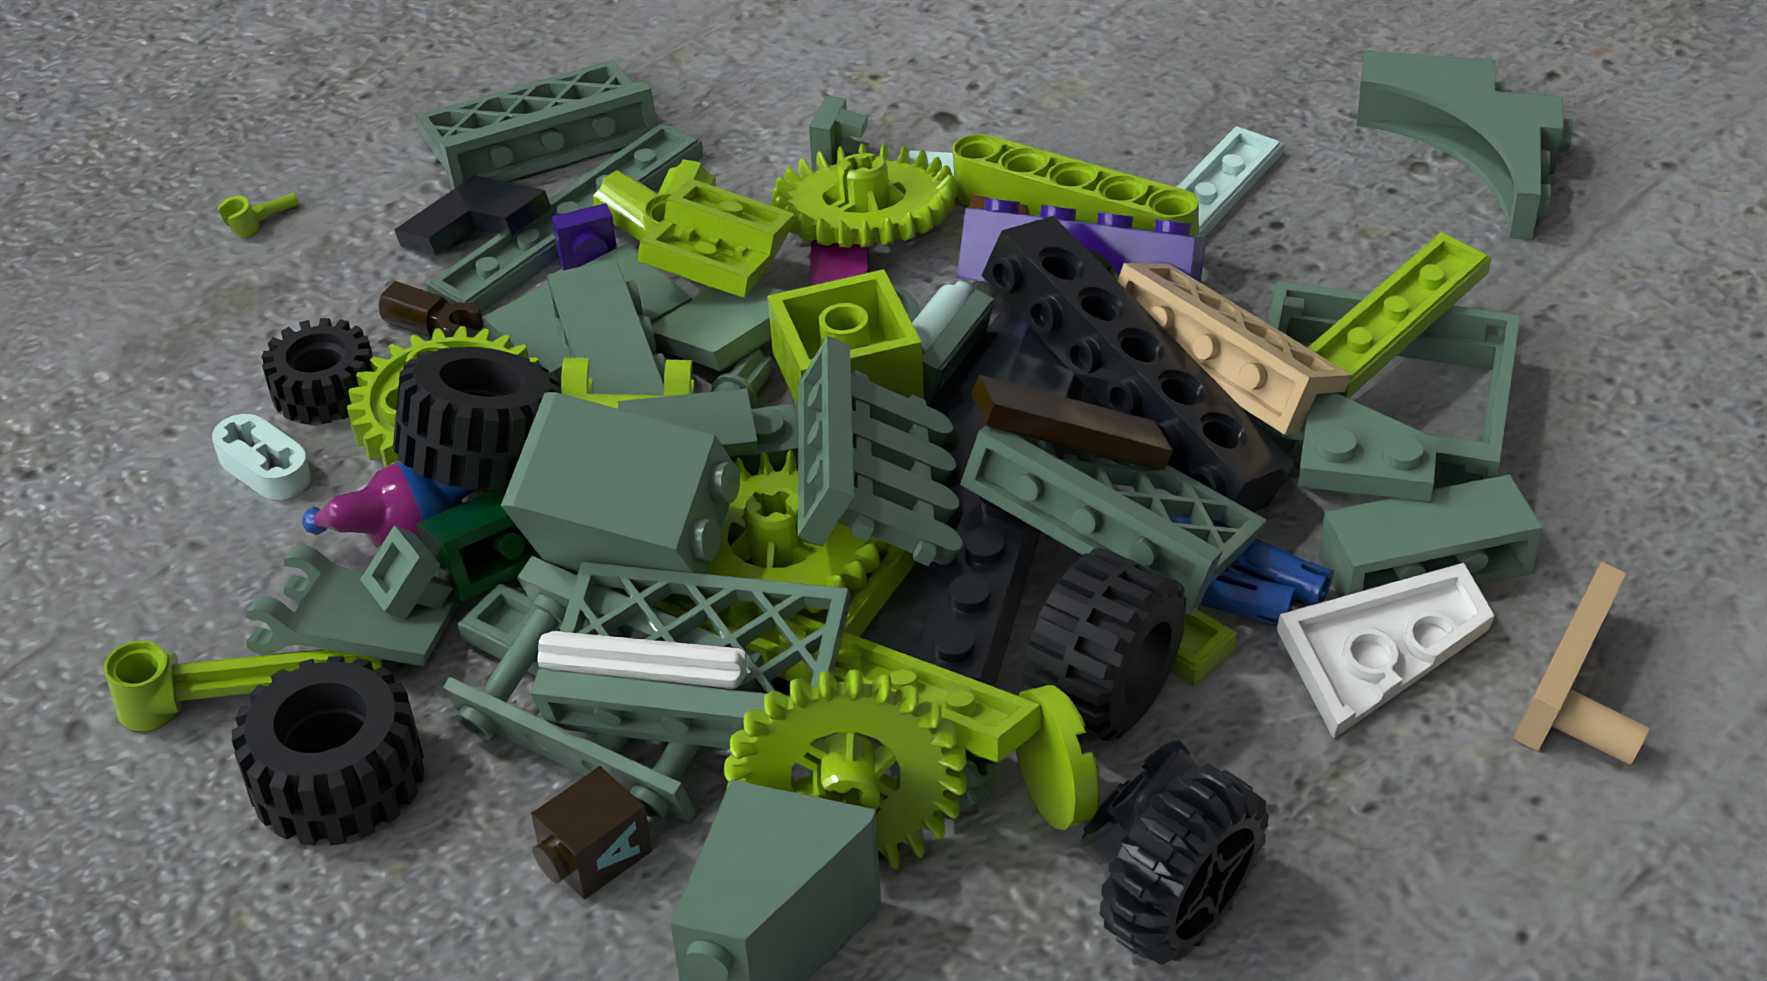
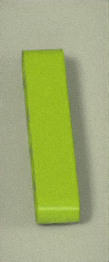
(1038, 177)

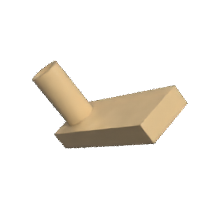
(1568, 710)

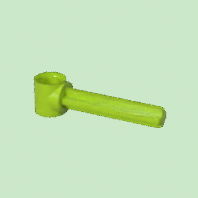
(151, 684)

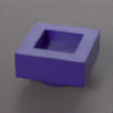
(583, 235)

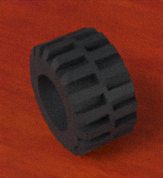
(467, 414)
(1107, 639)
(338, 789)

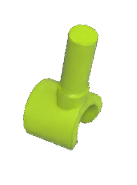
(245, 219)

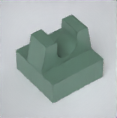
(833, 128)
(404, 575)

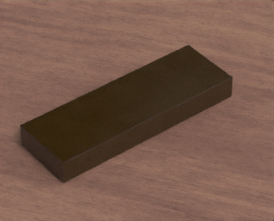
(1071, 423)

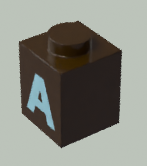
(590, 833)

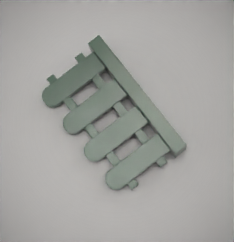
(872, 461)

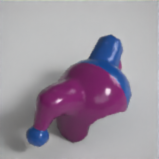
(389, 499)

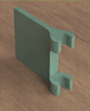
(343, 615)

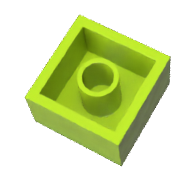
(855, 311)

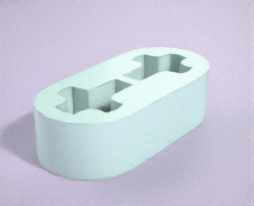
(271, 448)

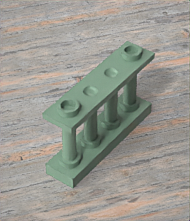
(489, 714)

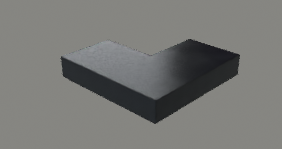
(472, 205)

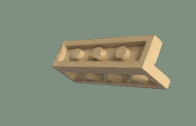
(1242, 353)

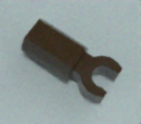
(426, 311)

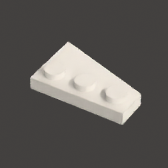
(1381, 640)

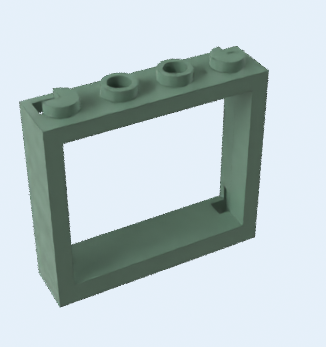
(1454, 338)

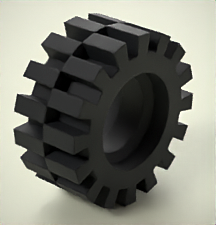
(293, 364)

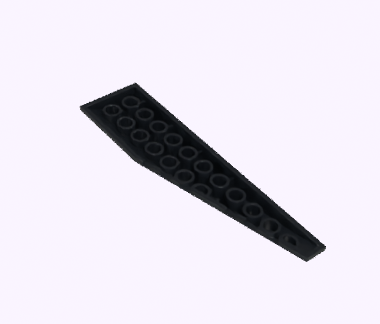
(967, 609)

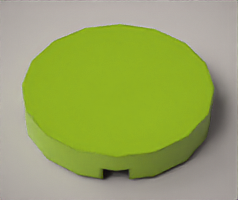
(1052, 765)

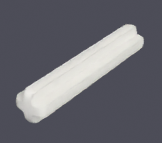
(643, 659)

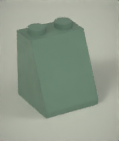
(620, 489)
(776, 887)

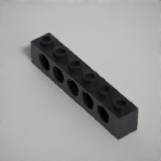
(1133, 361)

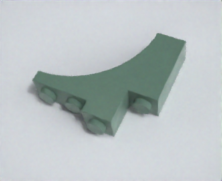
(1465, 113)

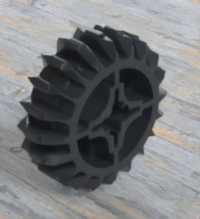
(1183, 863)

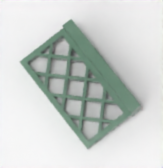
(550, 135)
(1083, 511)
(676, 710)

